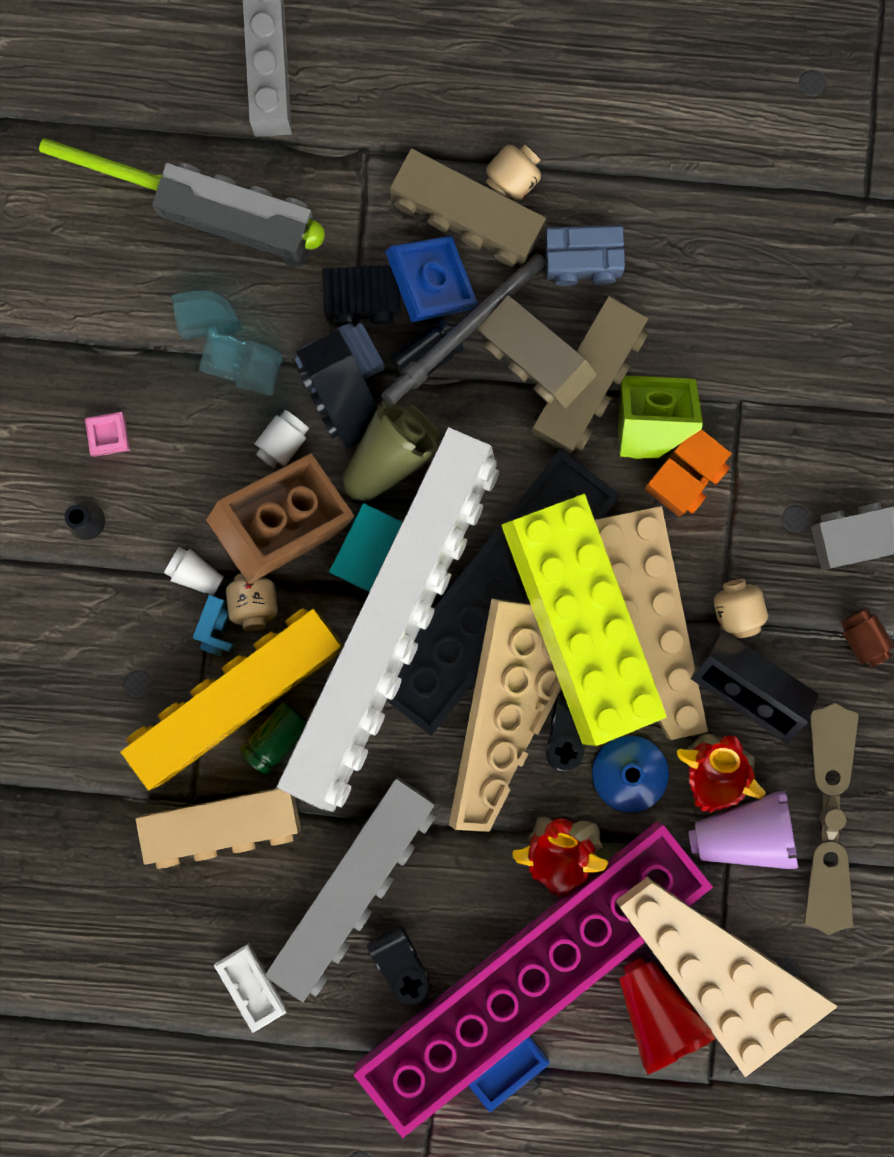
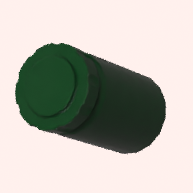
(274, 738)

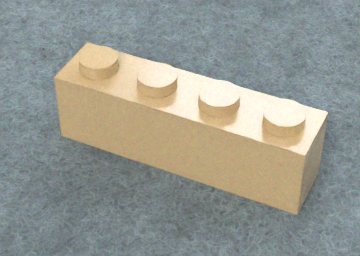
(218, 825)

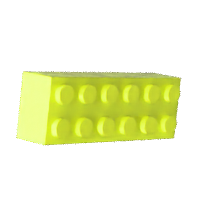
(584, 621)

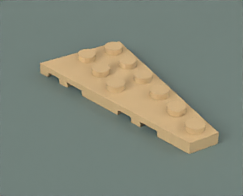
(648, 582)
(508, 706)
(732, 986)

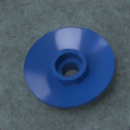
(610, 770)

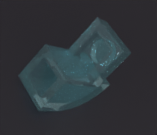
(203, 313)
(246, 363)

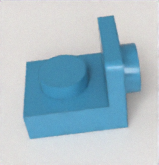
(212, 620)

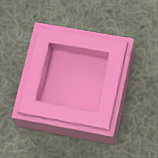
(107, 434)

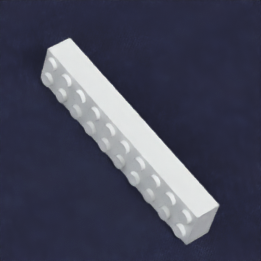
(390, 622)

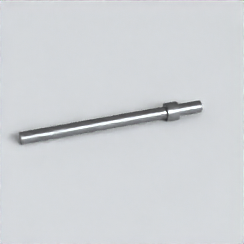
(416, 372)

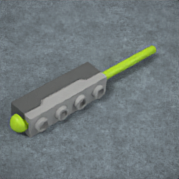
(213, 204)

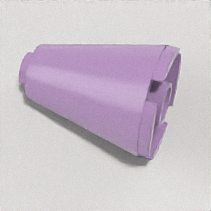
(748, 834)

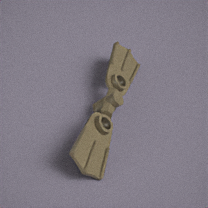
(830, 886)

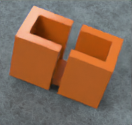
(688, 472)

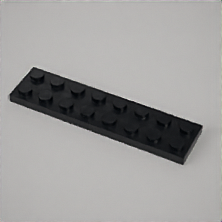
(454, 639)

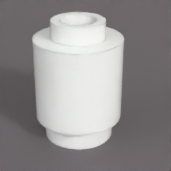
(281, 439)

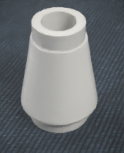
(193, 572)

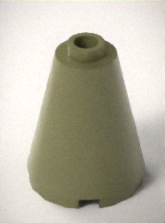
(390, 450)

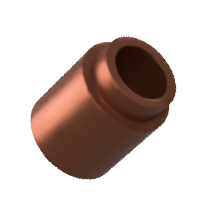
(867, 637)

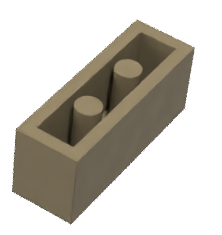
(536, 353)

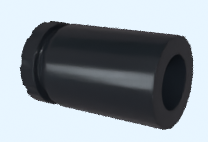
(422, 344)

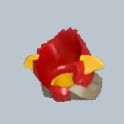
(720, 772)
(562, 853)

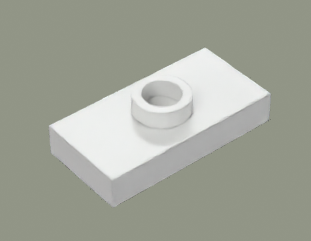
(250, 988)

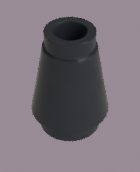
(92, 523)

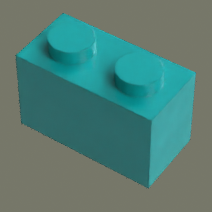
(366, 548)

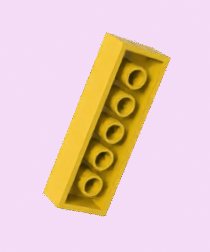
(233, 699)

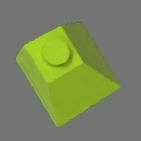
(656, 415)

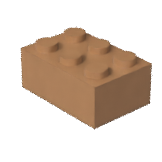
(279, 517)

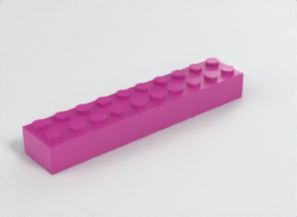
(521, 984)

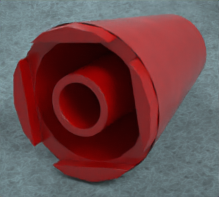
(660, 1017)

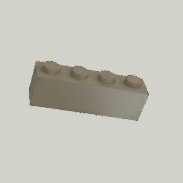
(466, 208)
(605, 349)

